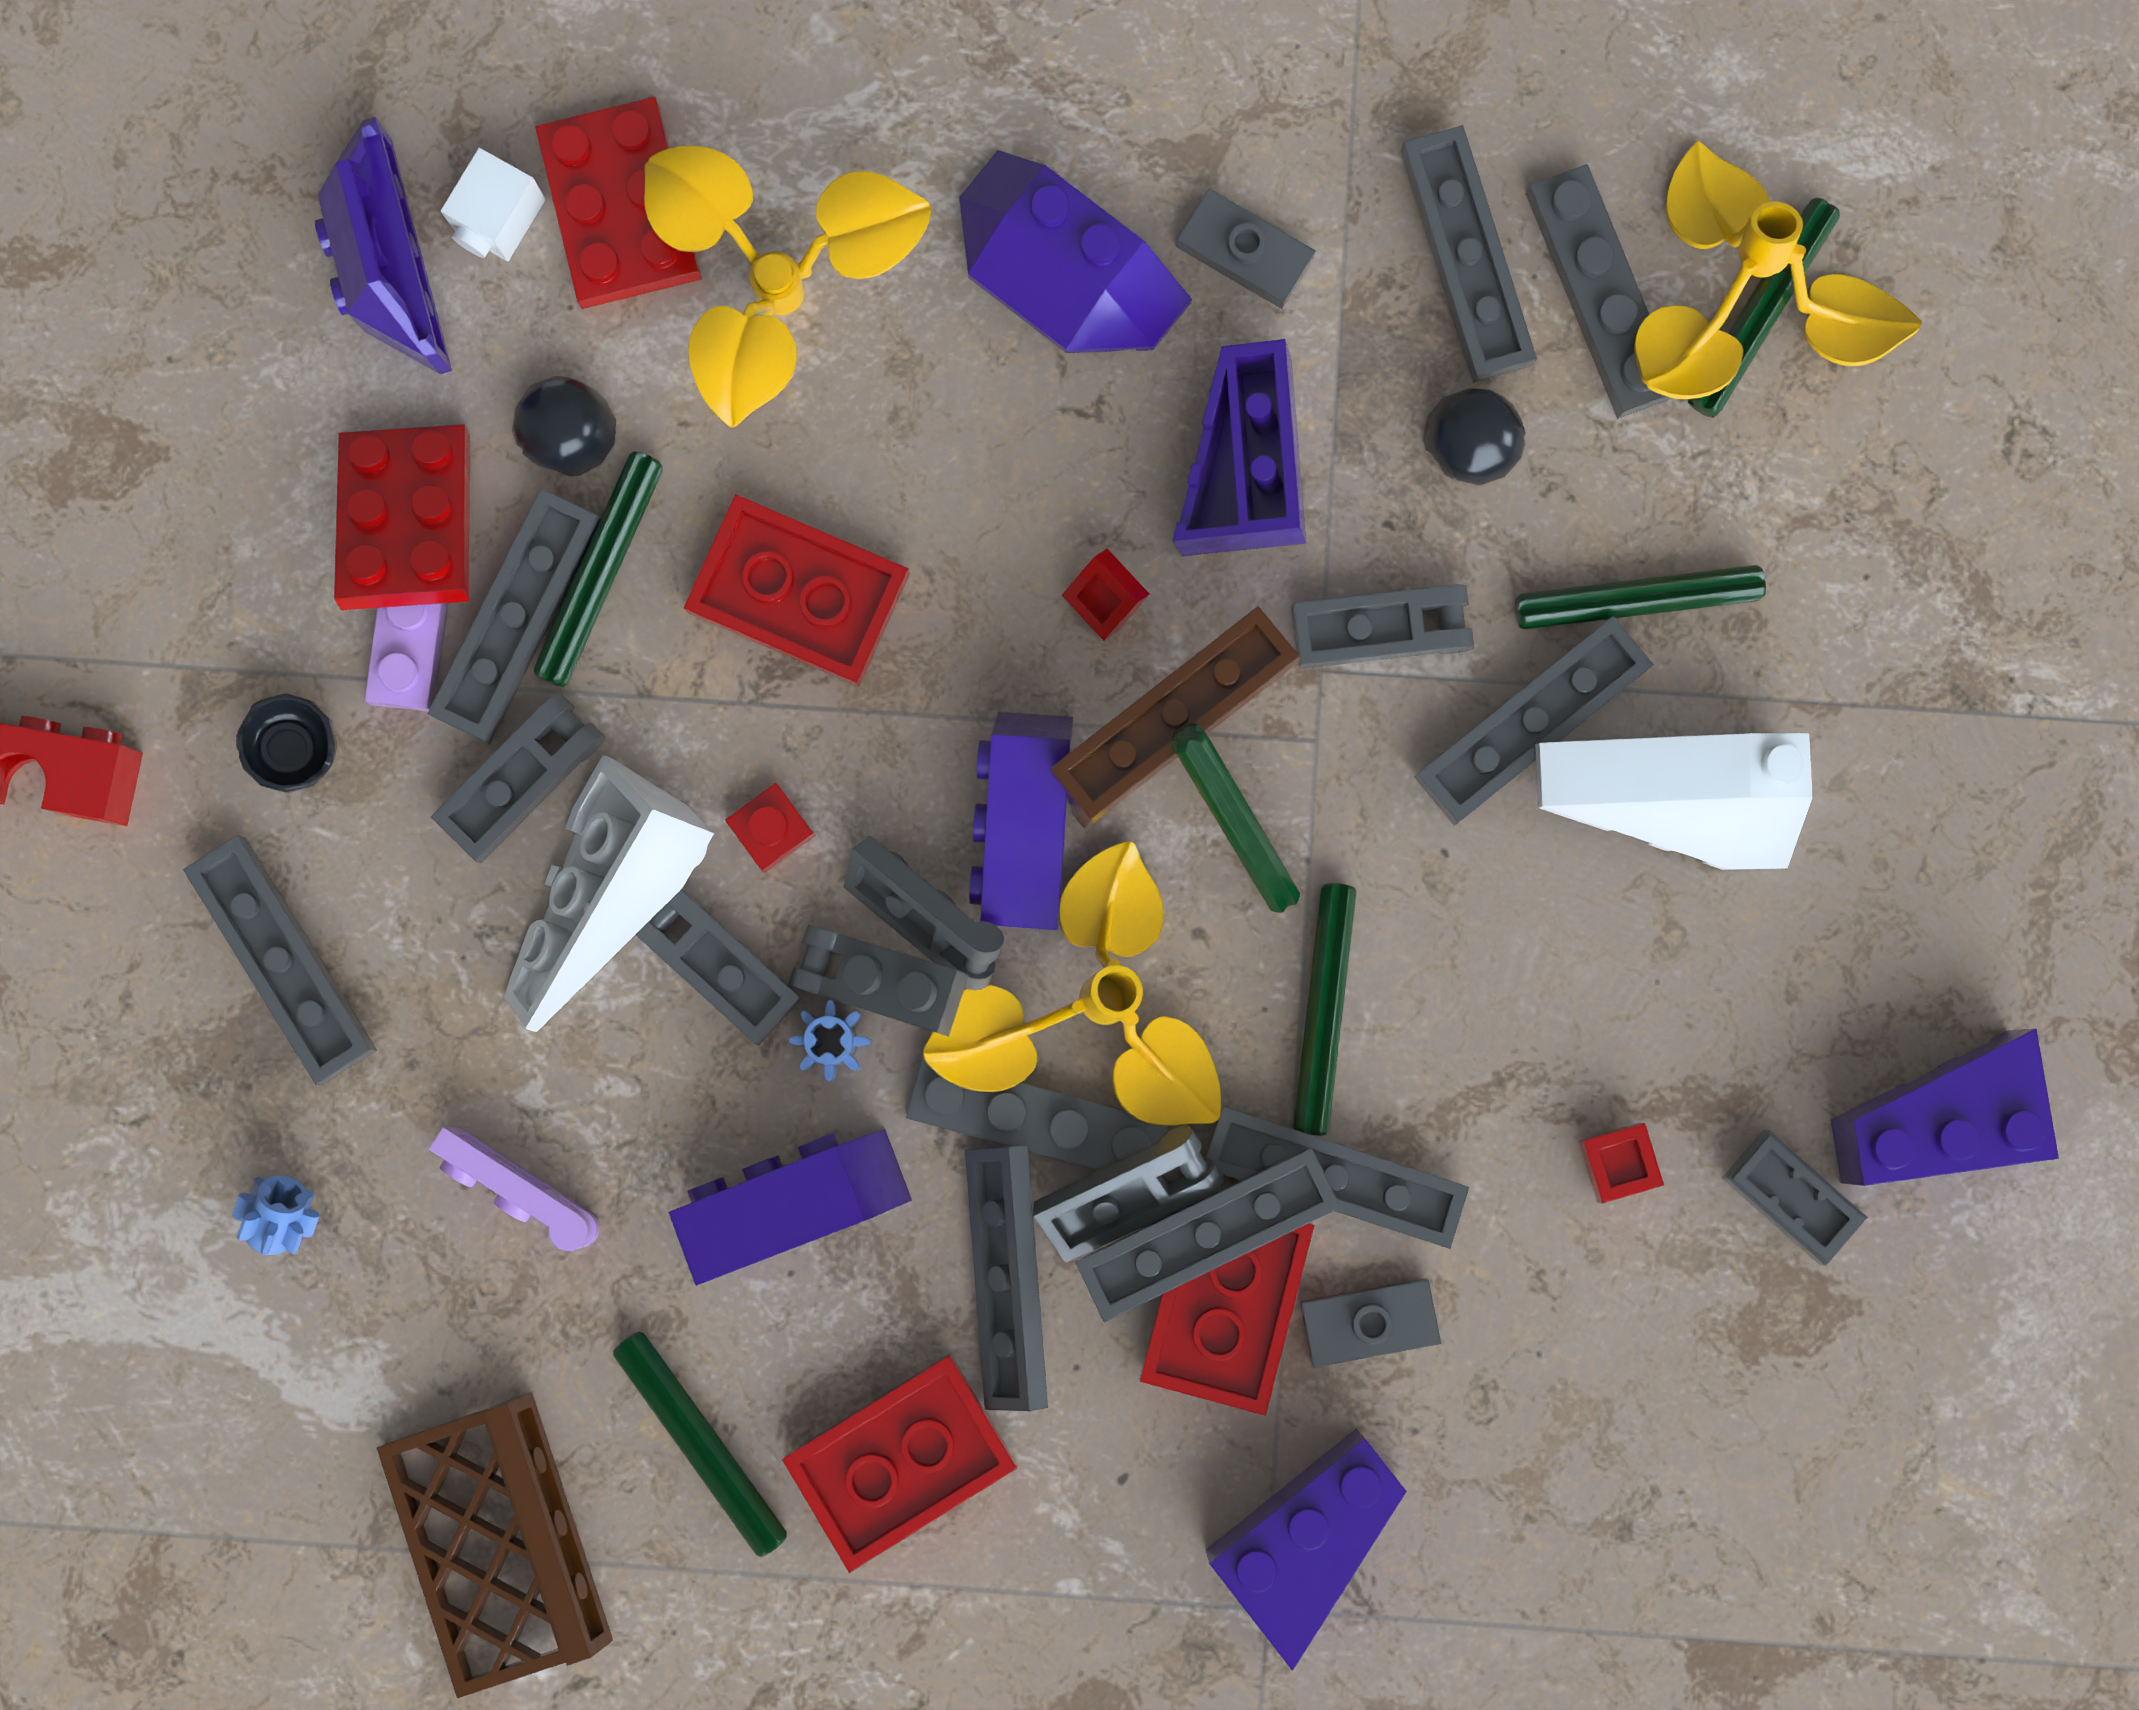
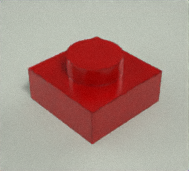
(1105, 594)
(770, 827)
(1621, 1163)

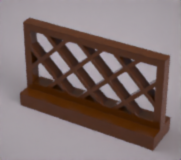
(1198, 692)
(548, 1543)

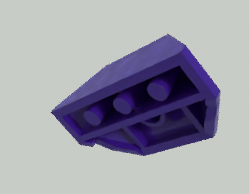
(378, 250)
(1064, 261)

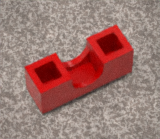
(83, 775)

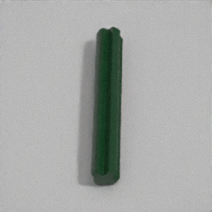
(1770, 300)
(598, 569)
(1640, 597)
(1235, 817)
(1325, 1009)
(700, 1444)

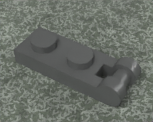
(1380, 626)
(516, 778)
(922, 913)
(720, 968)
(881, 980)
(1127, 1195)

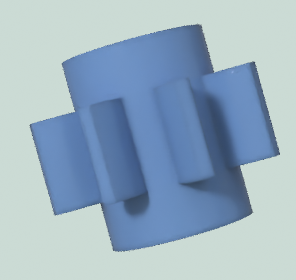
(812, 1041)
(275, 1215)

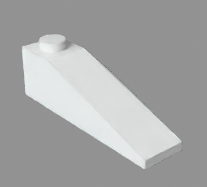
(1705, 796)
(621, 869)

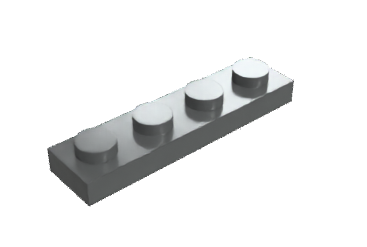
(1468, 254)
(1595, 281)
(514, 616)
(1537, 714)
(280, 960)
(1033, 1117)
(1362, 1183)
(1207, 1234)
(1006, 1279)

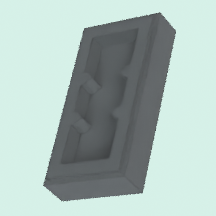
(1245, 248)
(1794, 1197)
(1370, 1322)

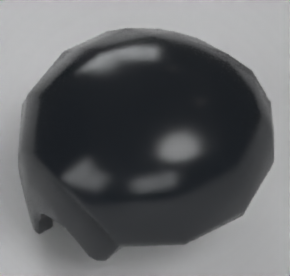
(564, 426)
(1475, 436)
(286, 743)

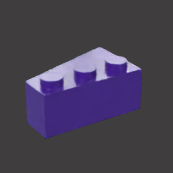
(1248, 458)
(1021, 821)
(1956, 1119)
(788, 1203)
(1307, 1543)

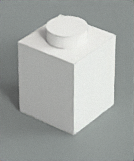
(492, 206)

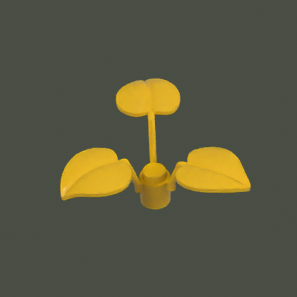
(1719, 202)
(748, 357)
(1166, 1072)

